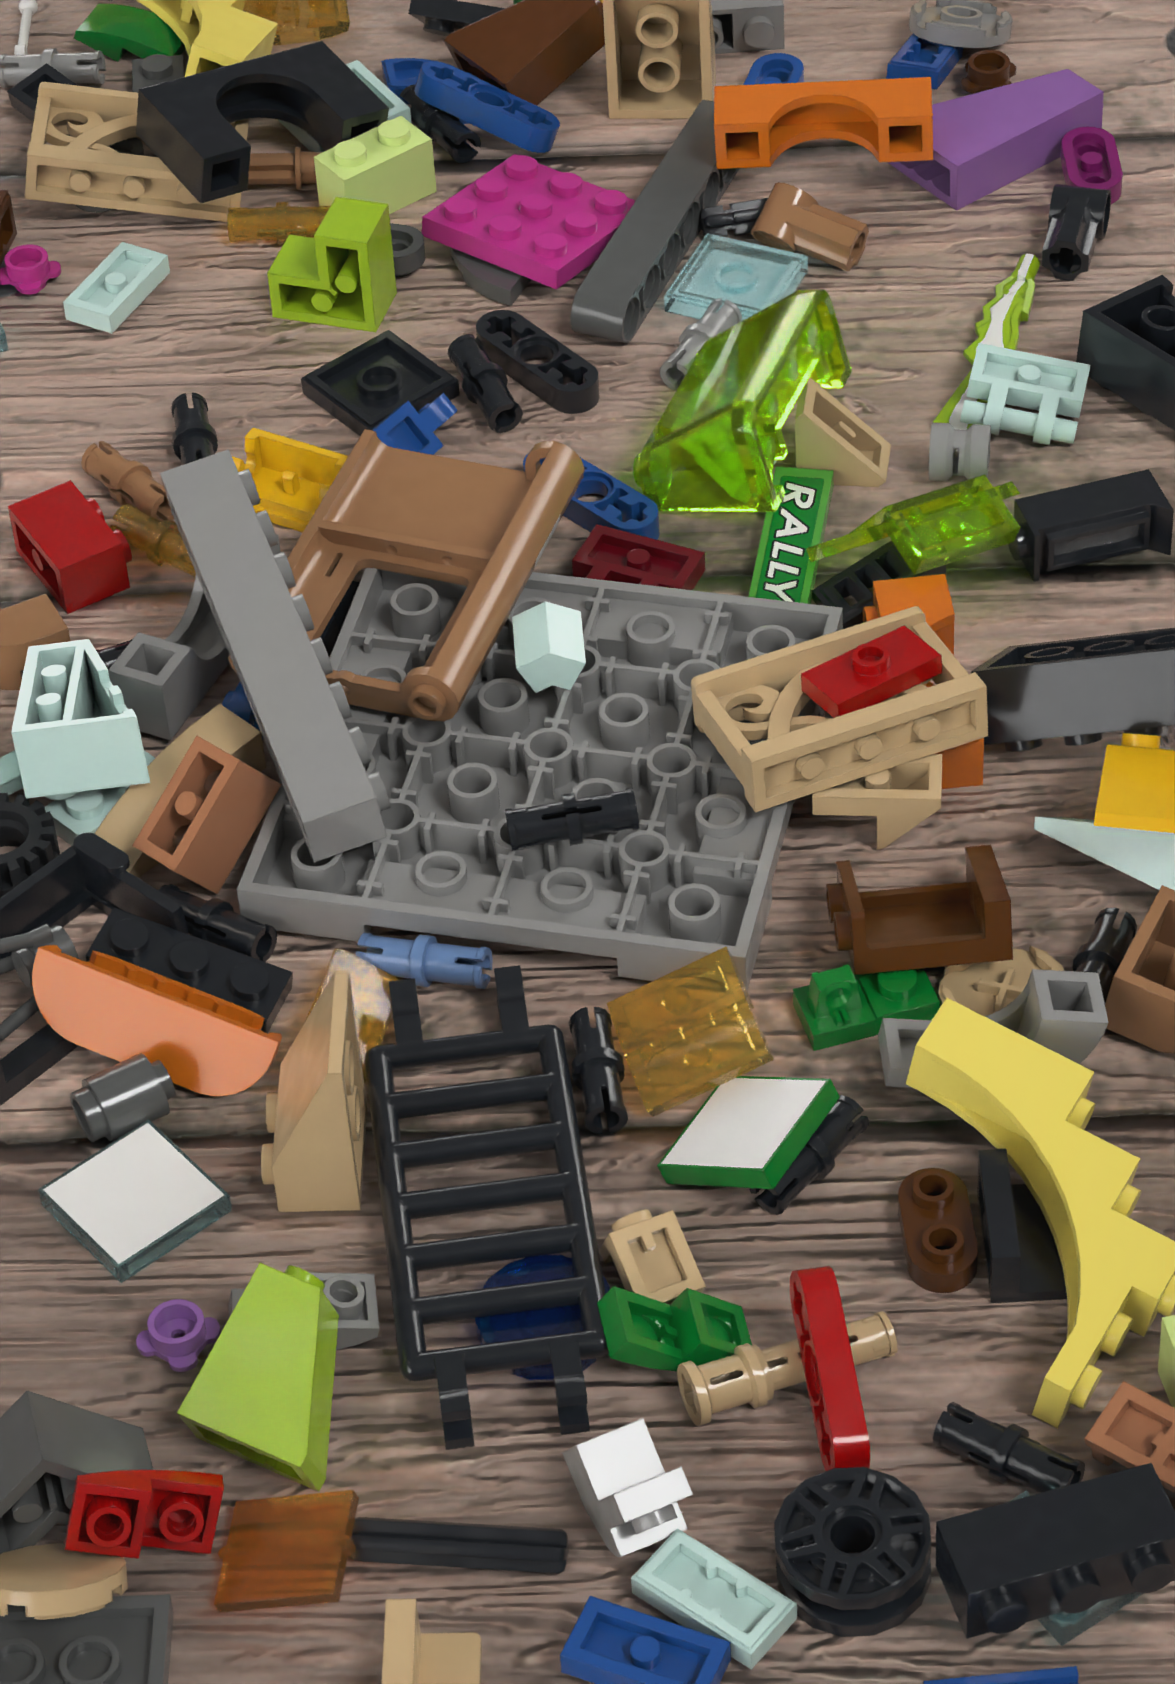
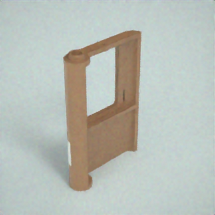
(440, 524)

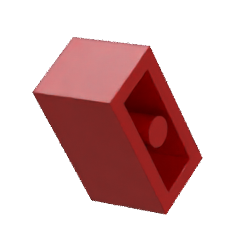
(70, 546)

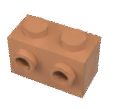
(206, 815)

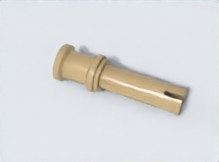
(755, 1373)

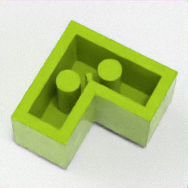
(341, 273)

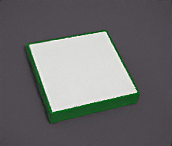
(749, 1132)

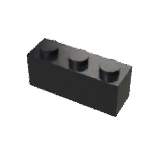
(1057, 1551)

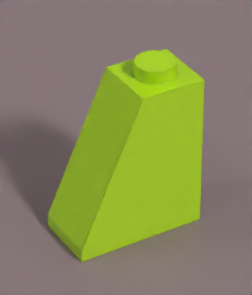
(271, 1377)

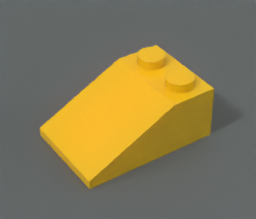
(1137, 785)

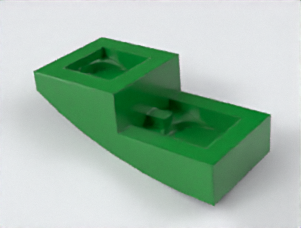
(126, 28)
(666, 1335)

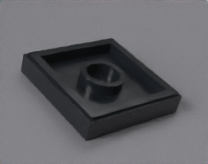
(376, 380)

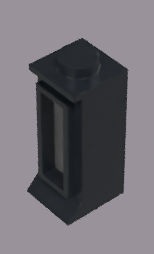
(1092, 523)

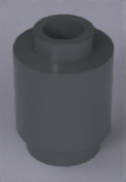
(122, 1098)

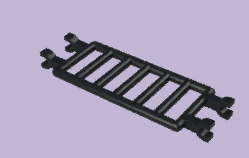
(399, 1206)

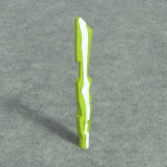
(998, 328)

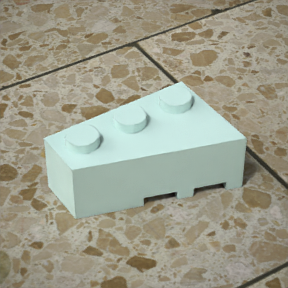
(74, 725)

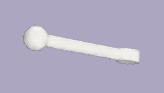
(27, 9)

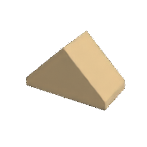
(838, 440)

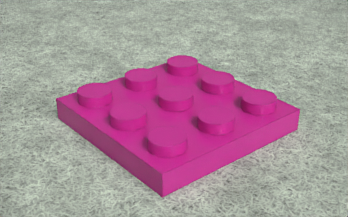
(530, 220)

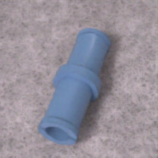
(427, 960)

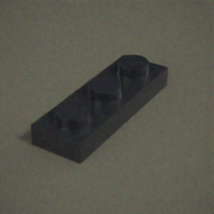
(196, 963)

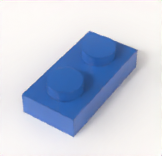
(635, 1648)

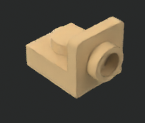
(652, 1256)

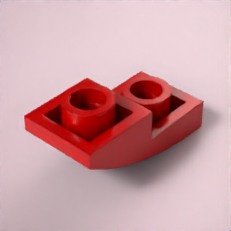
(148, 1508)

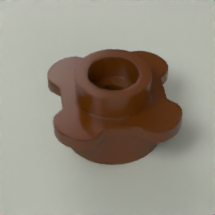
(987, 71)

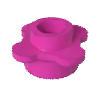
(28, 269)

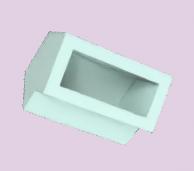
(549, 646)

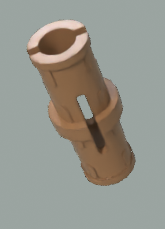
(127, 480)

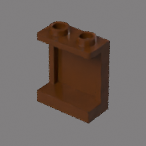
(924, 923)

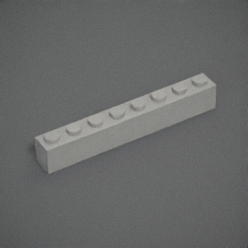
(275, 658)

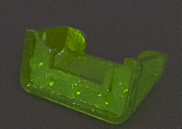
(728, 413)

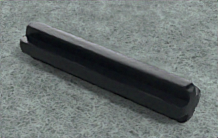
(460, 1545)

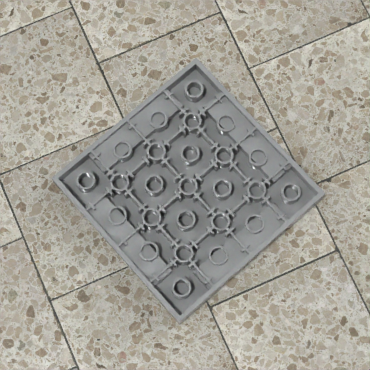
(647, 895)

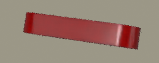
(829, 1368)

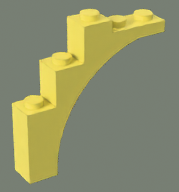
(1038, 1111)

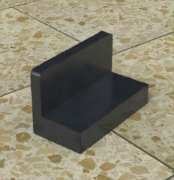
(1016, 1237)

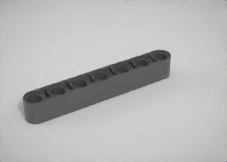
(653, 235)

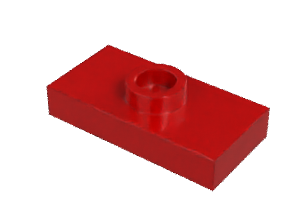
(871, 672)

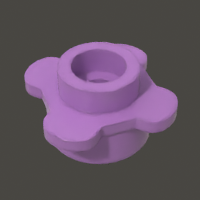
(174, 1320)

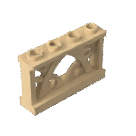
(89, 173)
(821, 751)

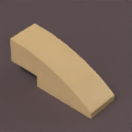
(134, 807)

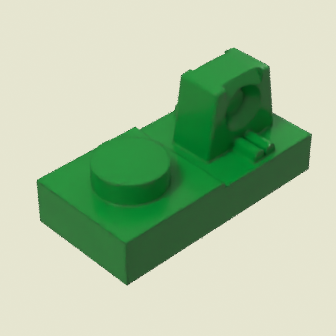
(851, 1007)

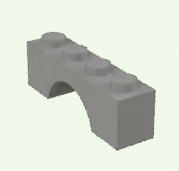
(172, 675)

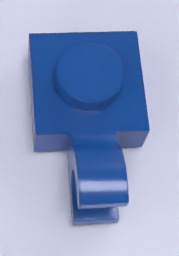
(413, 429)

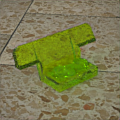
(937, 525)

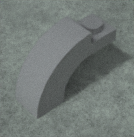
(1054, 1010)

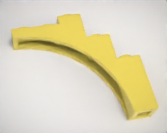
(215, 31)

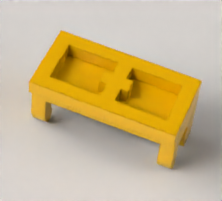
(288, 476)

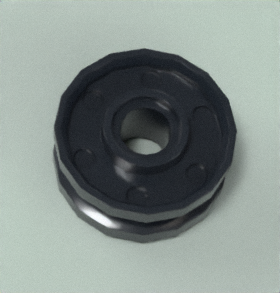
(854, 1590)

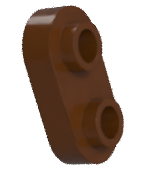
(934, 1216)

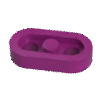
(1092, 160)

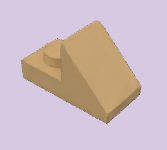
(897, 796)

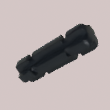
(738, 218)

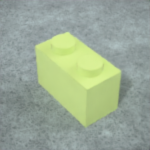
(381, 166)

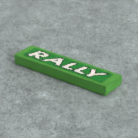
(800, 522)

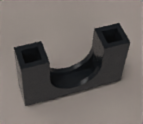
(191, 116)

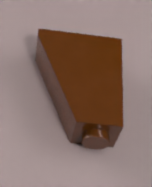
(530, 45)

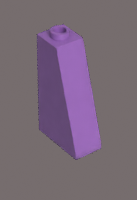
(1002, 135)

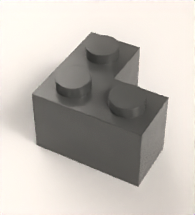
(42, 1454)

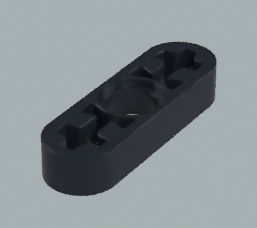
(563, 382)

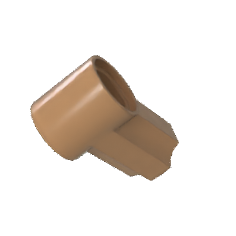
(798, 223)

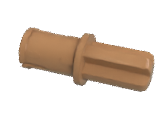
(282, 168)

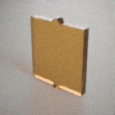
(286, 1551)

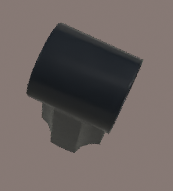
(1074, 225)

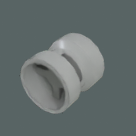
(973, 451)

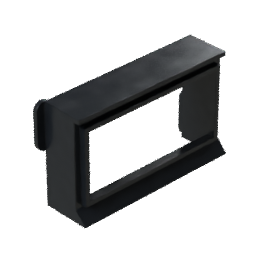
(56, 894)

